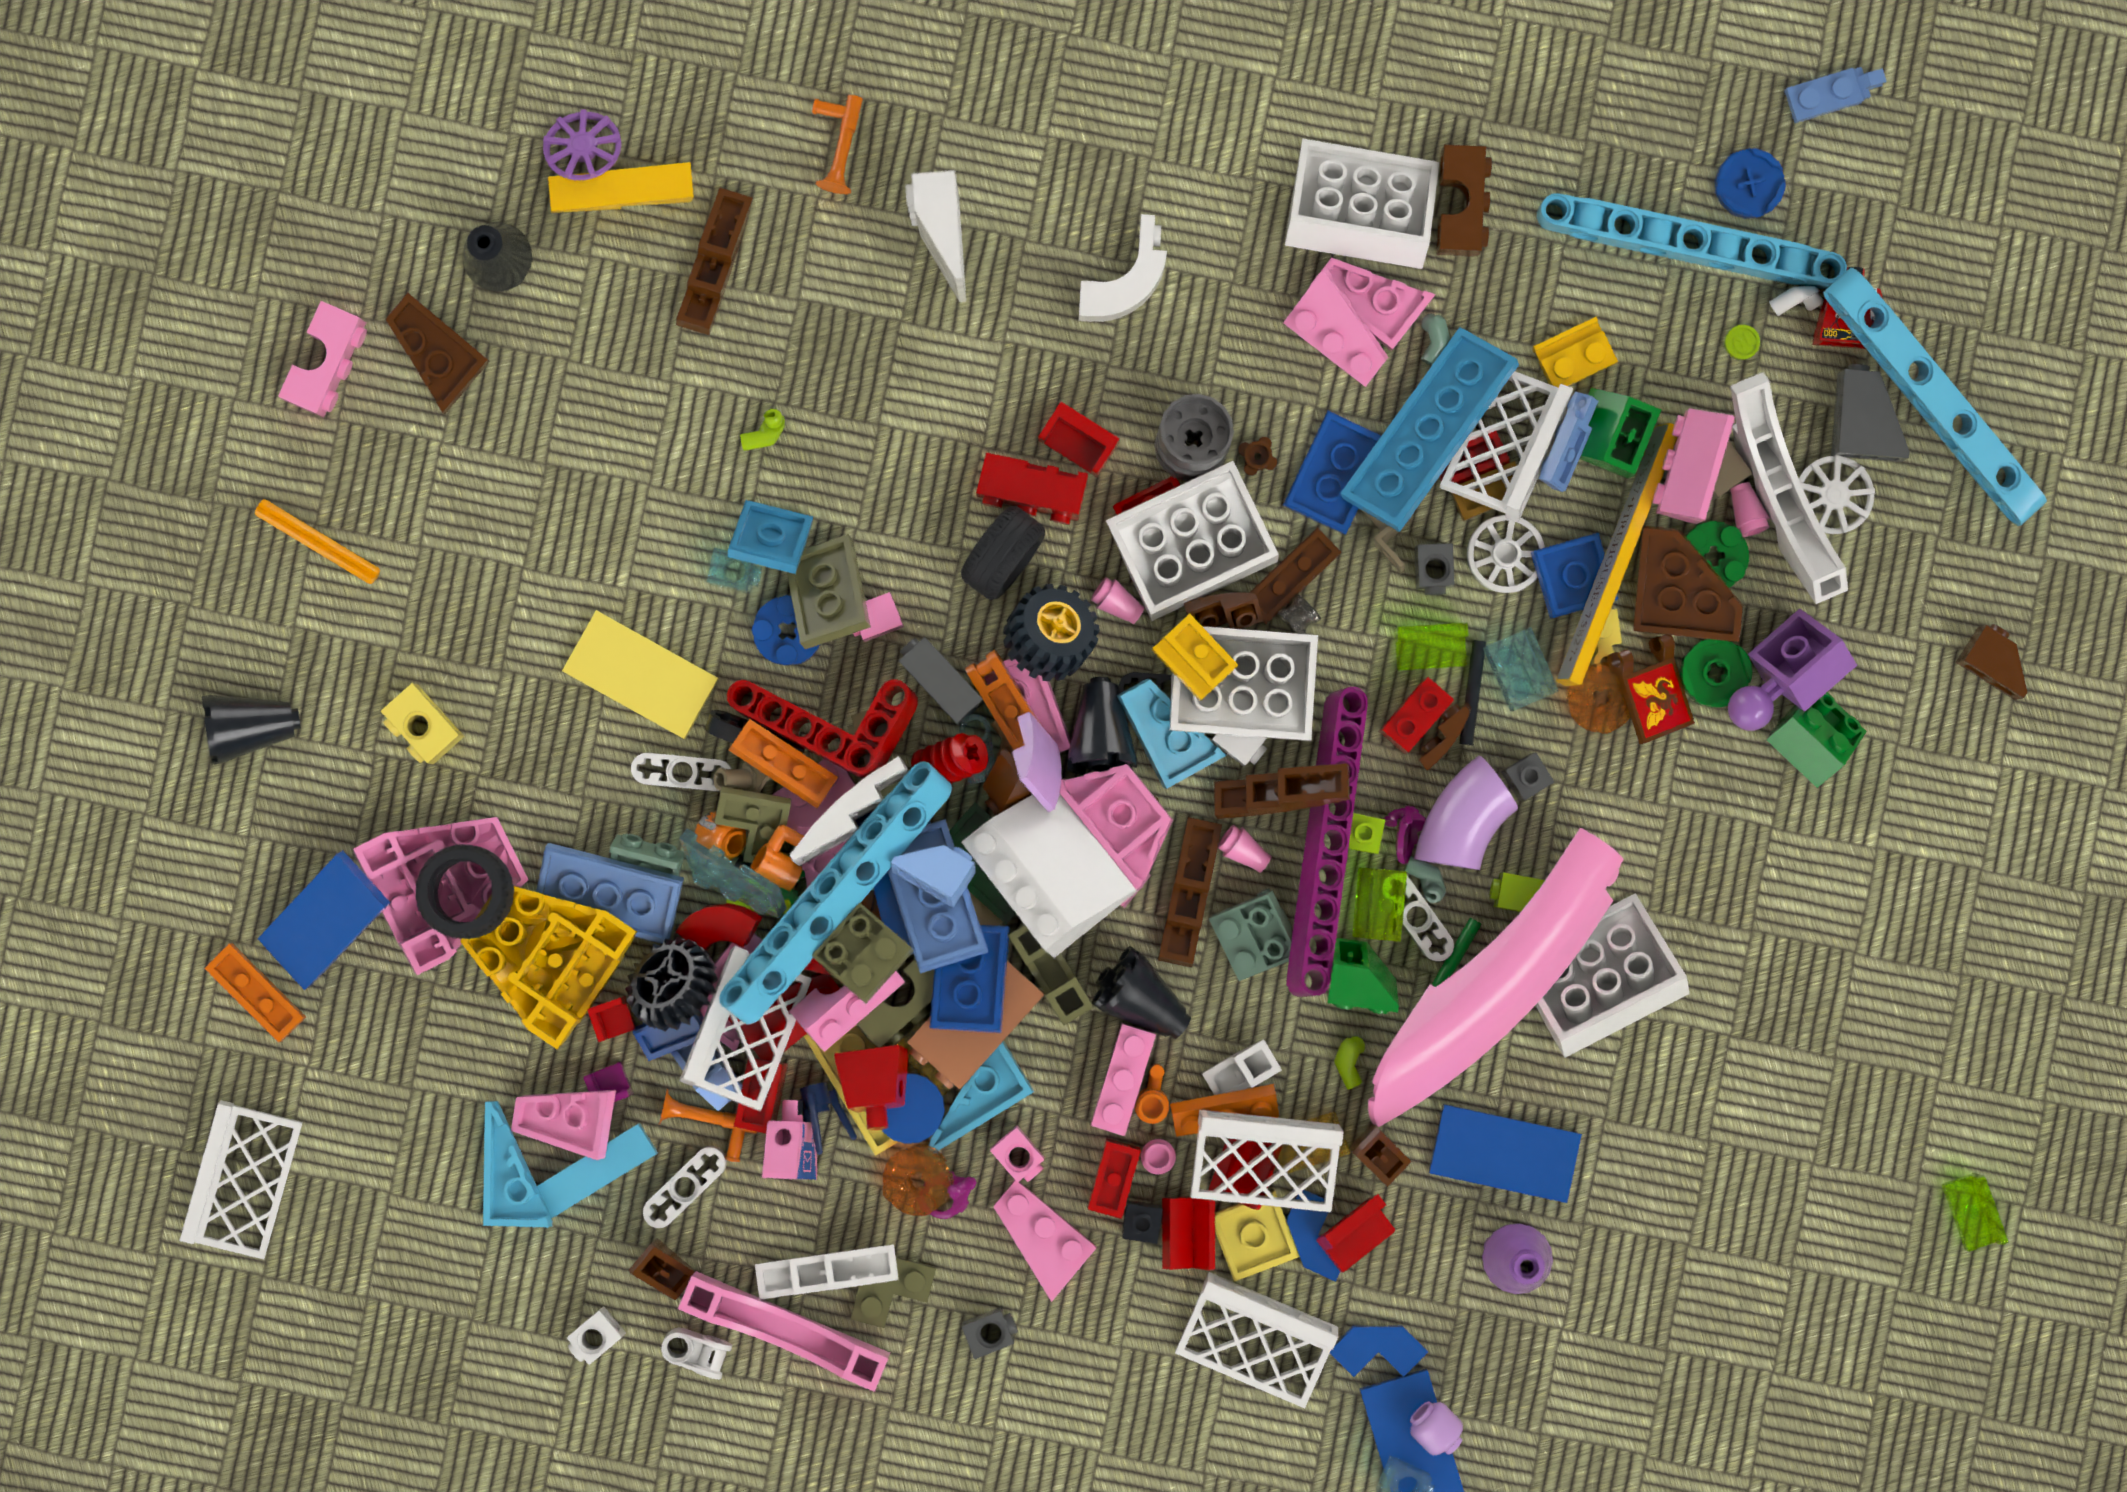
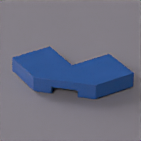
(1305, 1230)
(1364, 1342)

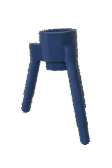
(817, 1101)

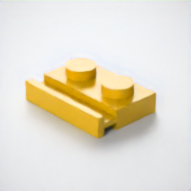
(1575, 354)
(1194, 657)

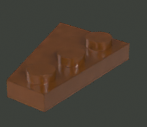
(437, 352)

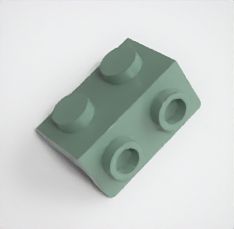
(658, 856)

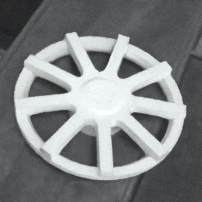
(1836, 494)
(1504, 554)

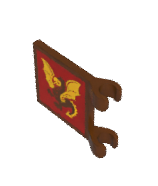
(1654, 692)

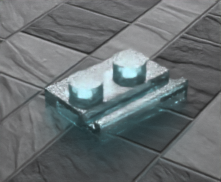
(1520, 669)

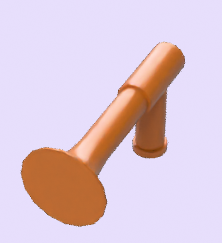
(849, 114)
(673, 1108)

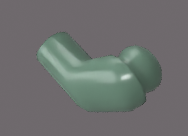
(1438, 334)
(1430, 879)

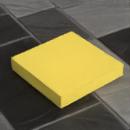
(1254, 1238)

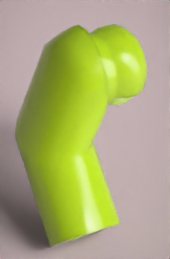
(768, 432)
(1346, 1059)

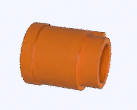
(776, 865)
(1151, 1102)

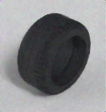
(1003, 553)
(428, 885)

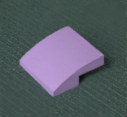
(1038, 762)

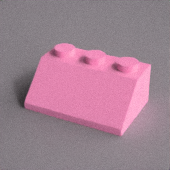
(1693, 465)

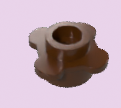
(1262, 447)

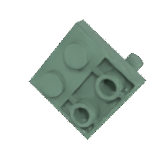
(1254, 934)

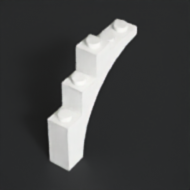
(1781, 493)

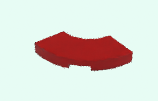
(720, 923)

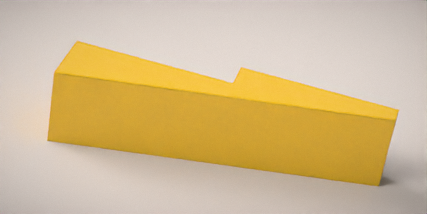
(622, 188)

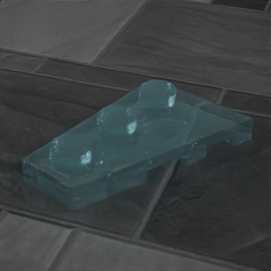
(743, 884)

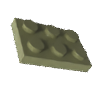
(828, 593)

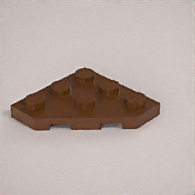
(1682, 591)

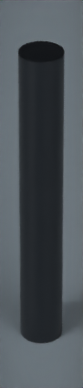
(1473, 690)

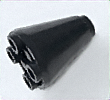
(1140, 996)

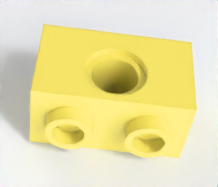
(440, 734)

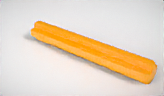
(317, 541)

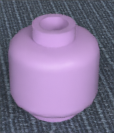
(1436, 1428)

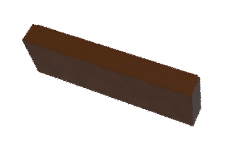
(1294, 573)

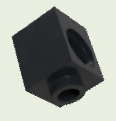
(1142, 1221)

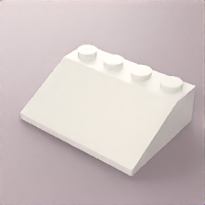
(1362, 204)
(936, 212)
(1192, 540)
(1263, 696)
(1049, 870)
(1612, 980)

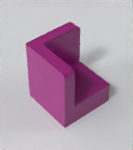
(608, 1079)

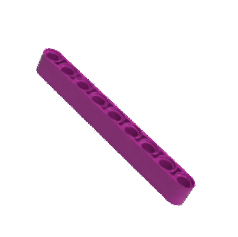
(1318, 856)

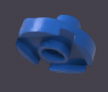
(767, 632)

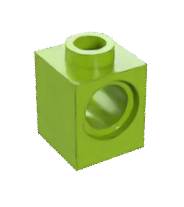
(1366, 833)
(1513, 891)

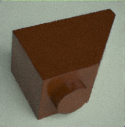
(1995, 660)
(1004, 784)

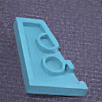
(1171, 753)

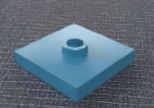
(770, 536)

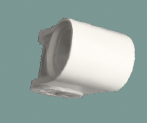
(698, 1352)

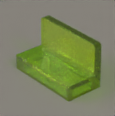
(1431, 646)
(1379, 904)
(1974, 1212)

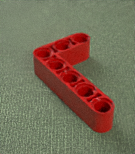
(823, 733)

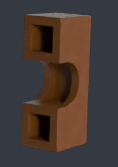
(1466, 170)

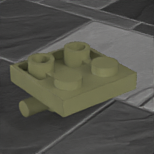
(862, 953)

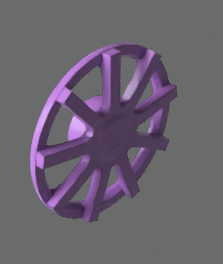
(581, 144)

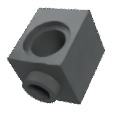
(1434, 552)
(1527, 776)
(981, 1346)

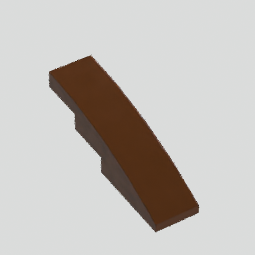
(714, 261)
(1282, 791)
(1190, 892)

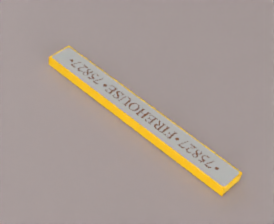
(1616, 558)

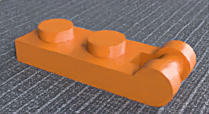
(1001, 696)

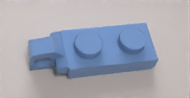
(1832, 92)
(1569, 442)

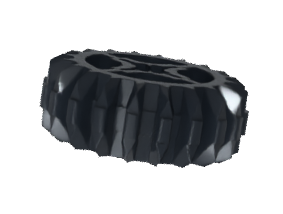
(671, 984)

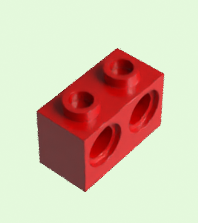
(1416, 715)

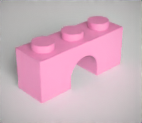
(317, 388)
(833, 1015)
(1123, 1079)

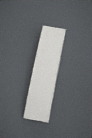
(839, 820)
(826, 1272)

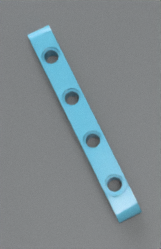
(1664, 234)
(1935, 396)
(835, 893)

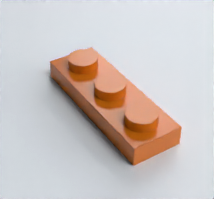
(783, 763)
(255, 992)
(1251, 1101)

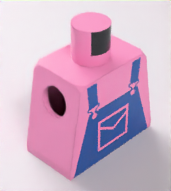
(790, 1145)

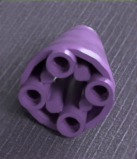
(1507, 1250)

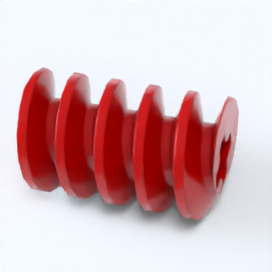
(955, 756)

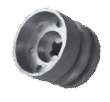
(1193, 419)

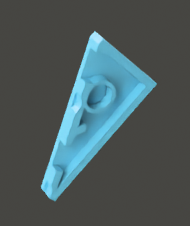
(987, 1093)
(508, 1185)

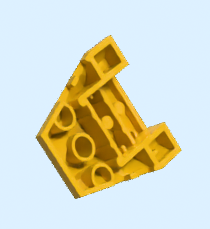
(551, 959)

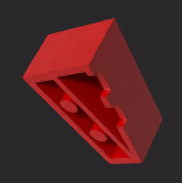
(1032, 488)

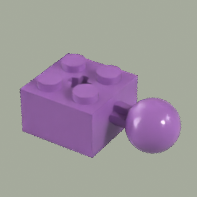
(1796, 661)

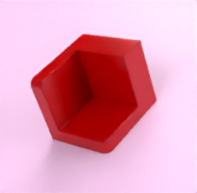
(611, 1019)

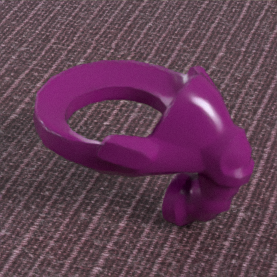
(1407, 836)
(959, 1193)

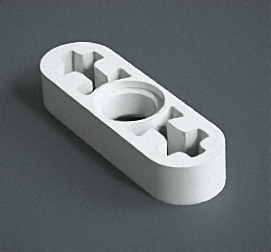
(657, 760)
(1438, 933)
(659, 1198)

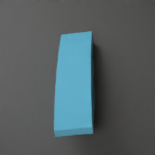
(591, 1175)

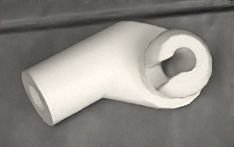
(1795, 295)

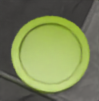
(1742, 342)

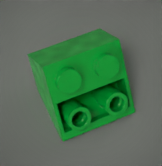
(1619, 432)
(1817, 739)
(1361, 979)

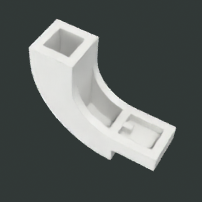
(1122, 296)

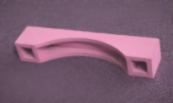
(818, 1343)

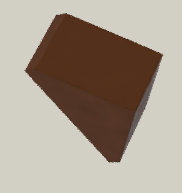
(1380, 1154)
(662, 1269)

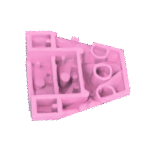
(394, 865)

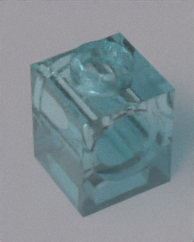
(718, 573)
(1396, 1470)

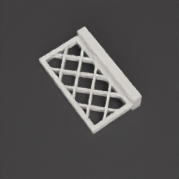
(1537, 448)
(714, 1026)
(1268, 1130)
(210, 1174)
(1276, 1317)

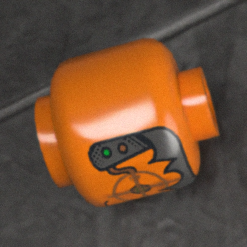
(726, 838)

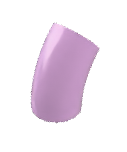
(1465, 817)

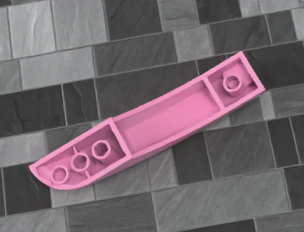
(1500, 985)

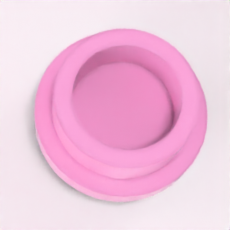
(1158, 1156)

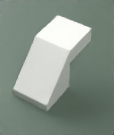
(1242, 1069)

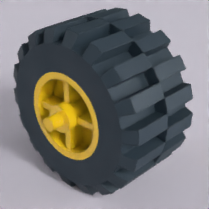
(1051, 632)

